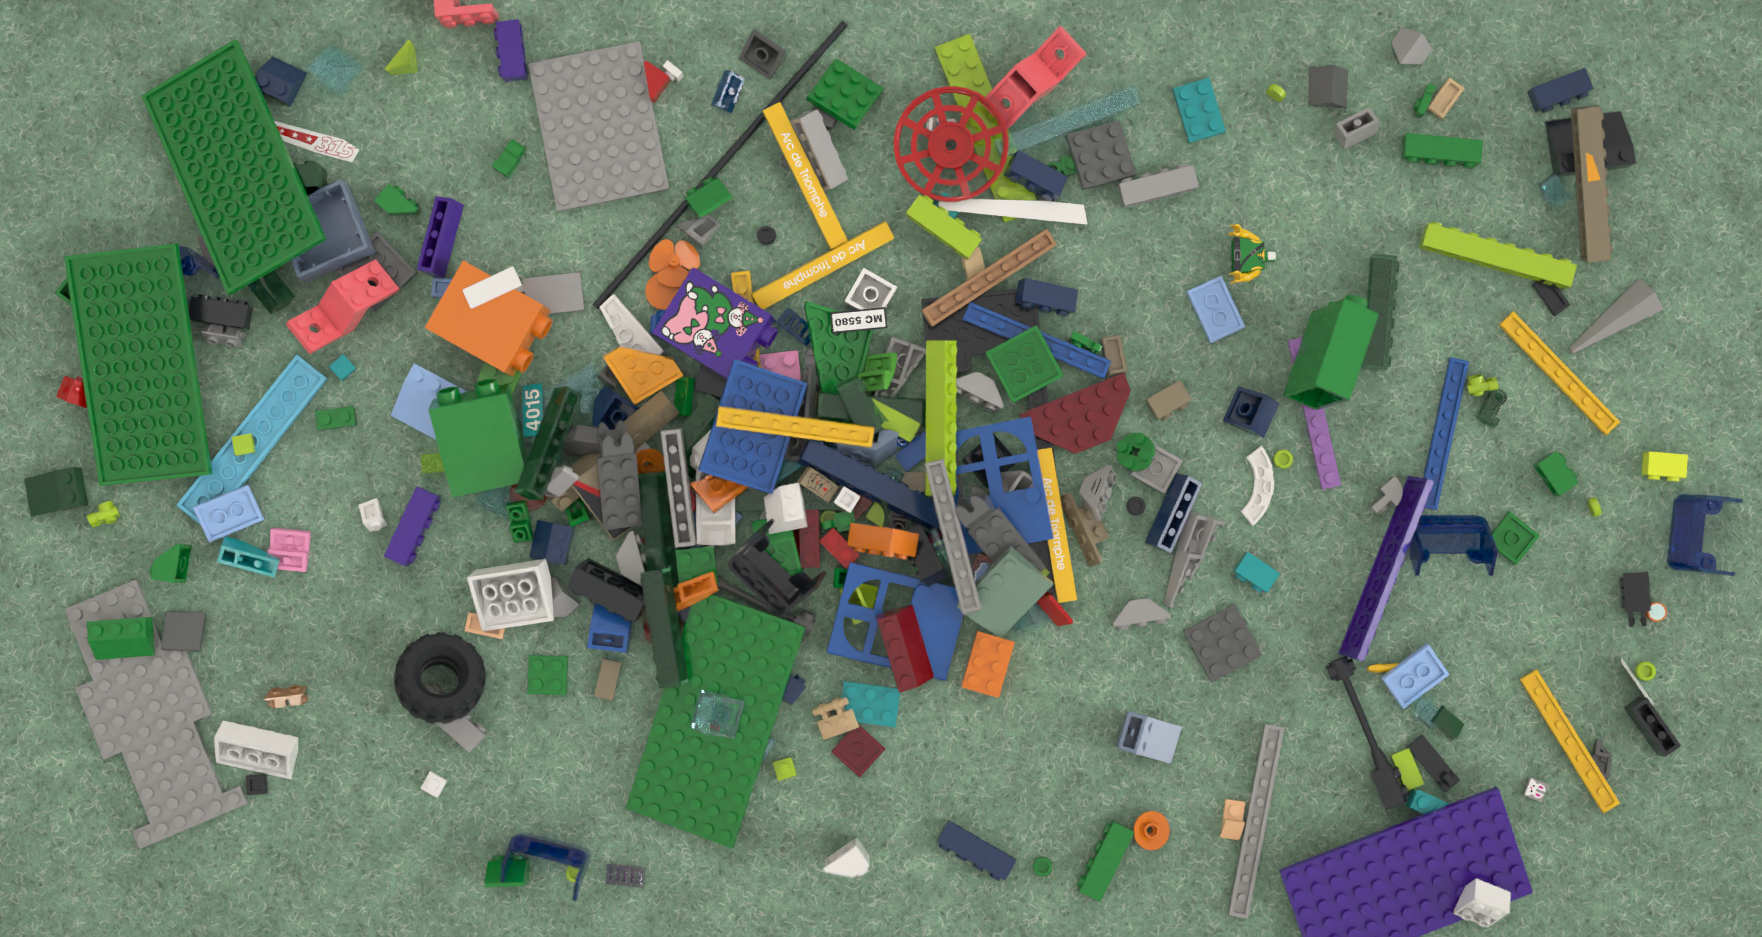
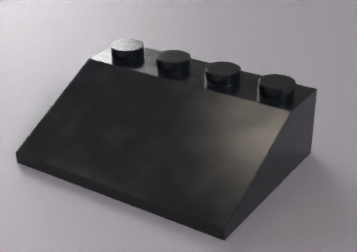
(1616, 143)

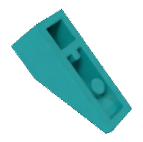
(247, 557)

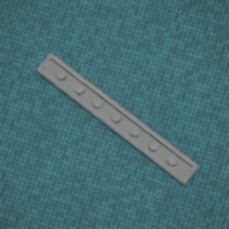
(953, 537)

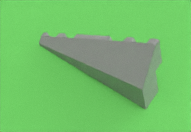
(1630, 308)
(907, 360)
(1190, 552)

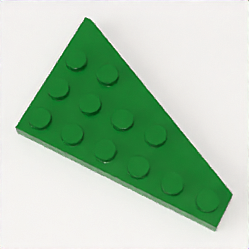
(836, 354)

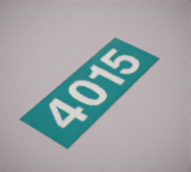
(532, 408)

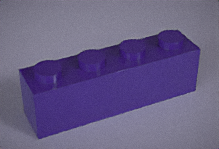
(440, 236)
(412, 526)

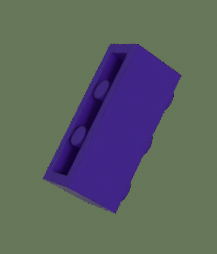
(510, 50)

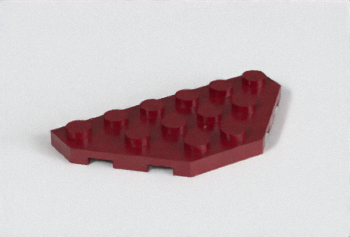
(1083, 416)

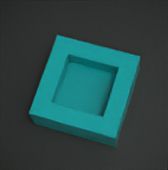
(342, 367)

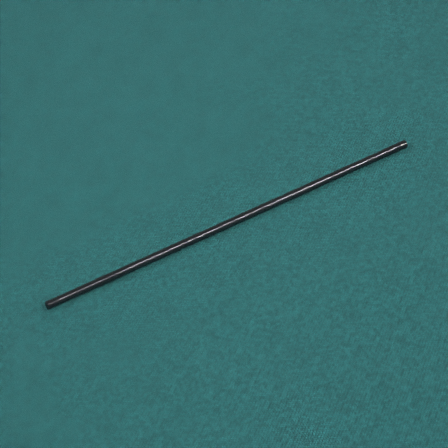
(720, 164)

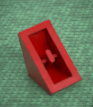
(656, 81)

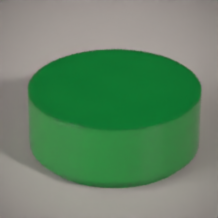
(1042, 866)

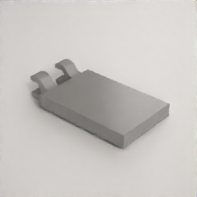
(556, 292)

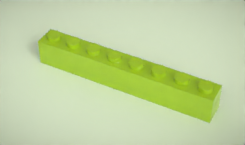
(1497, 255)
(941, 407)

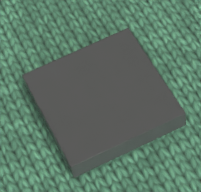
(183, 631)

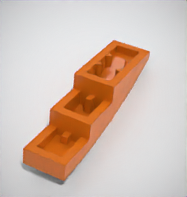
(695, 590)

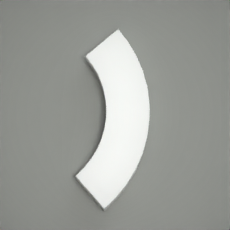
(1262, 488)

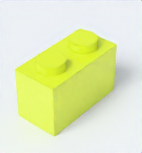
(1664, 465)

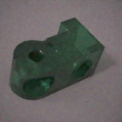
(1491, 407)

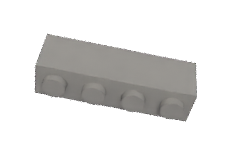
(819, 149)
(1157, 186)
(462, 730)

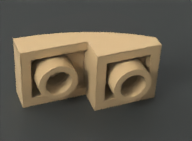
(974, 264)

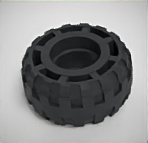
(446, 651)

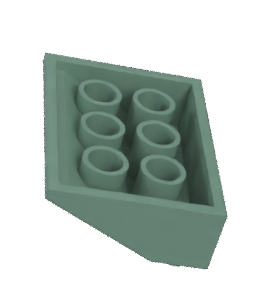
(1007, 591)

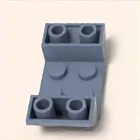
(872, 455)

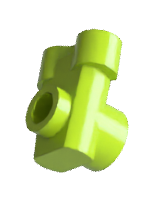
(1478, 385)
(107, 514)

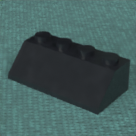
(608, 589)

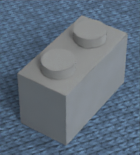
(1356, 128)

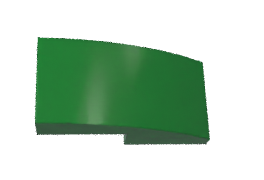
(520, 521)

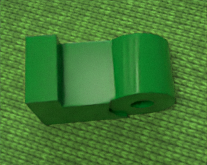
(509, 158)

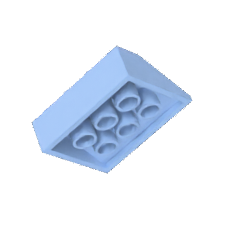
(416, 398)

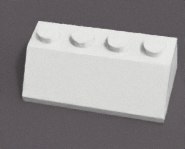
(256, 749)
(848, 860)

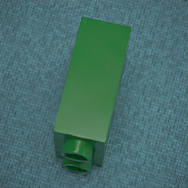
(1331, 353)
(478, 437)

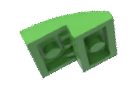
(879, 371)

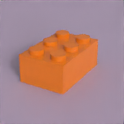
(883, 540)
(987, 664)

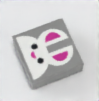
(1535, 789)

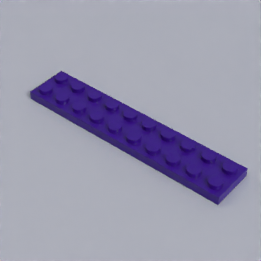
(1386, 568)

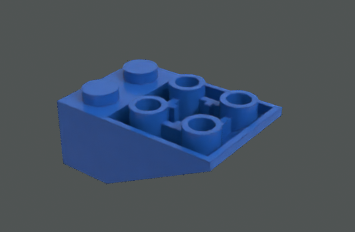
(609, 631)

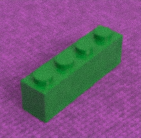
(1441, 150)
(1105, 861)

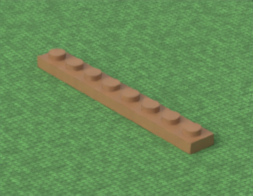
(988, 277)

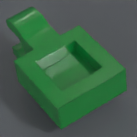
(842, 521)

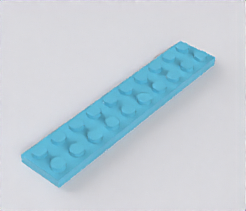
(267, 423)

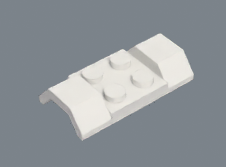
(716, 527)

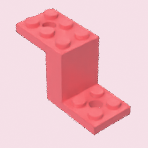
(451, 13)
(1035, 76)
(342, 306)

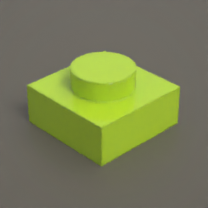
(784, 768)

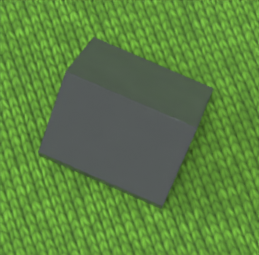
(762, 54)
(1328, 86)

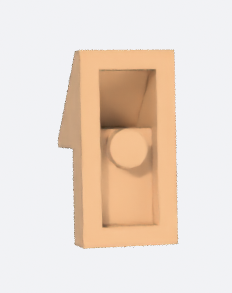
(1232, 819)

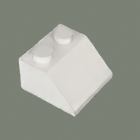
(786, 508)

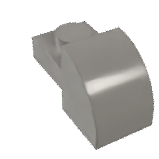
(1391, 493)

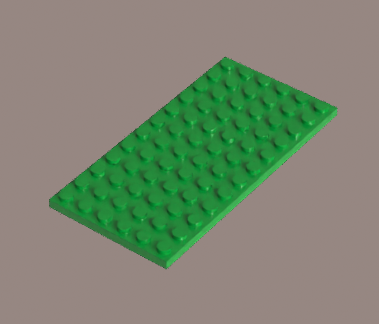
(233, 167)
(138, 364)
(707, 779)

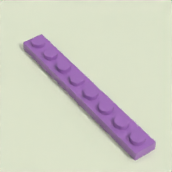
(1318, 436)

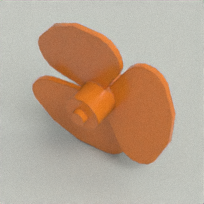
(669, 264)

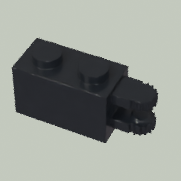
(1636, 596)

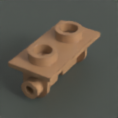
(295, 694)

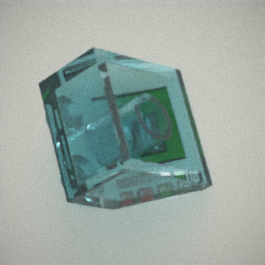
(717, 714)

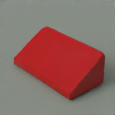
(1054, 610)

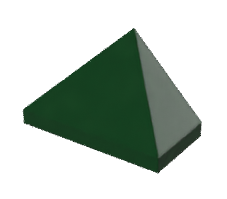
(1447, 722)

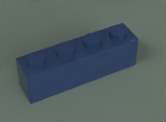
(1173, 513)
(976, 850)

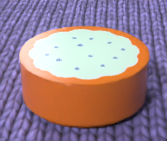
(1657, 613)

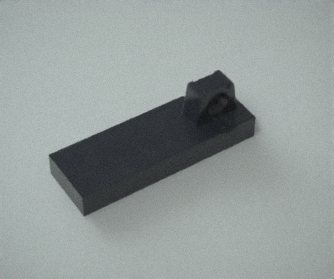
(1433, 763)

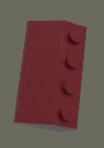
(905, 647)

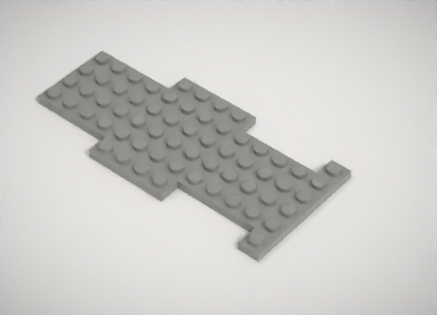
(150, 716)

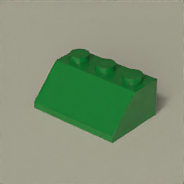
(121, 638)

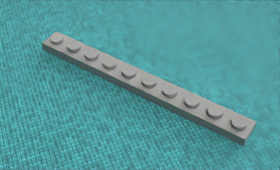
(1256, 821)

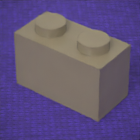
(1168, 400)

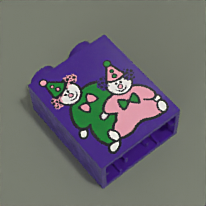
(714, 324)

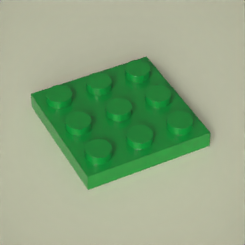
(845, 94)
(1024, 363)

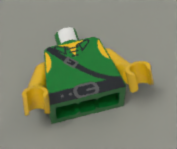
(1247, 255)

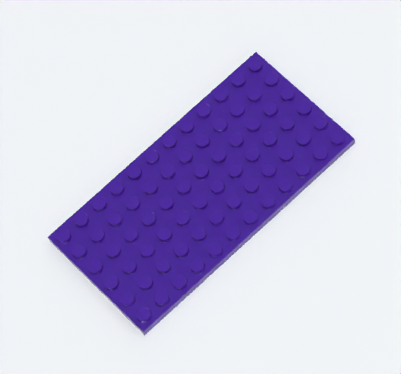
(1407, 874)

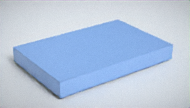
(1215, 309)
(228, 513)
(1414, 676)

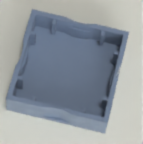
(343, 229)

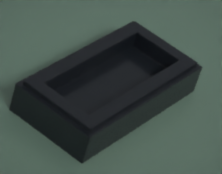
(1551, 297)

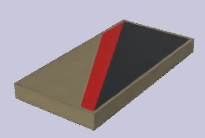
(588, 489)

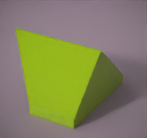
(404, 61)
(864, 596)

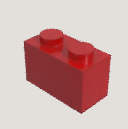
(838, 548)

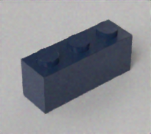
(1560, 91)
(1035, 176)
(1046, 297)

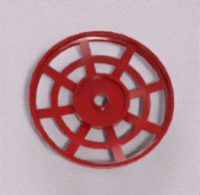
(951, 131)

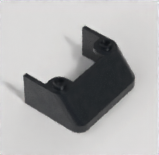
(767, 577)

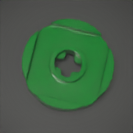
(1128, 444)

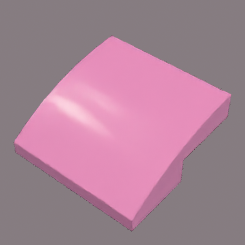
(291, 548)

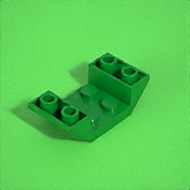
(782, 548)

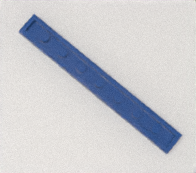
(1060, 349)
(1444, 428)

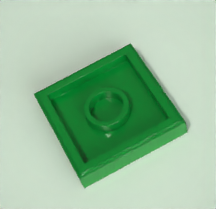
(1513, 538)

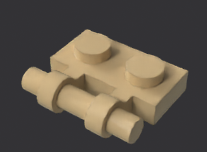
(838, 723)

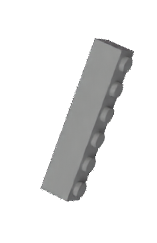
(678, 487)

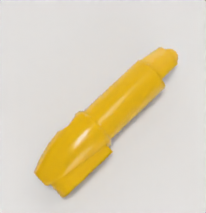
(1379, 668)

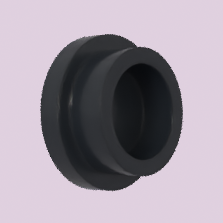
(766, 235)
(1135, 506)

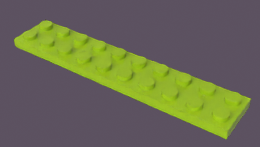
(965, 70)

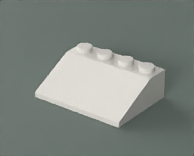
(512, 594)

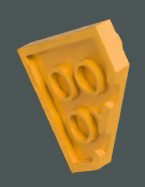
(642, 371)

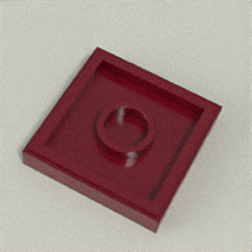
(858, 750)

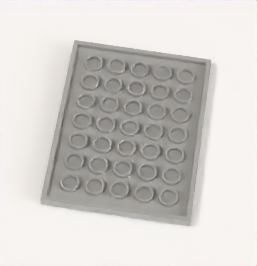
(598, 126)

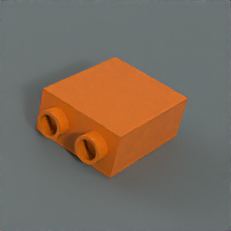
(495, 330)

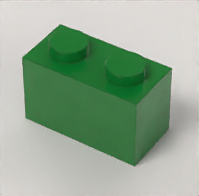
(1556, 473)

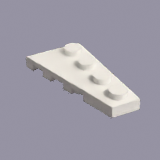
(627, 328)

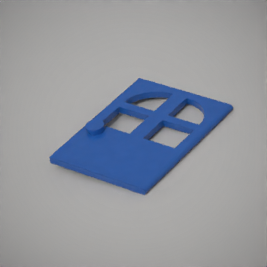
(1025, 507)
(933, 605)

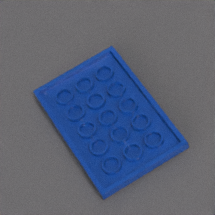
(748, 455)

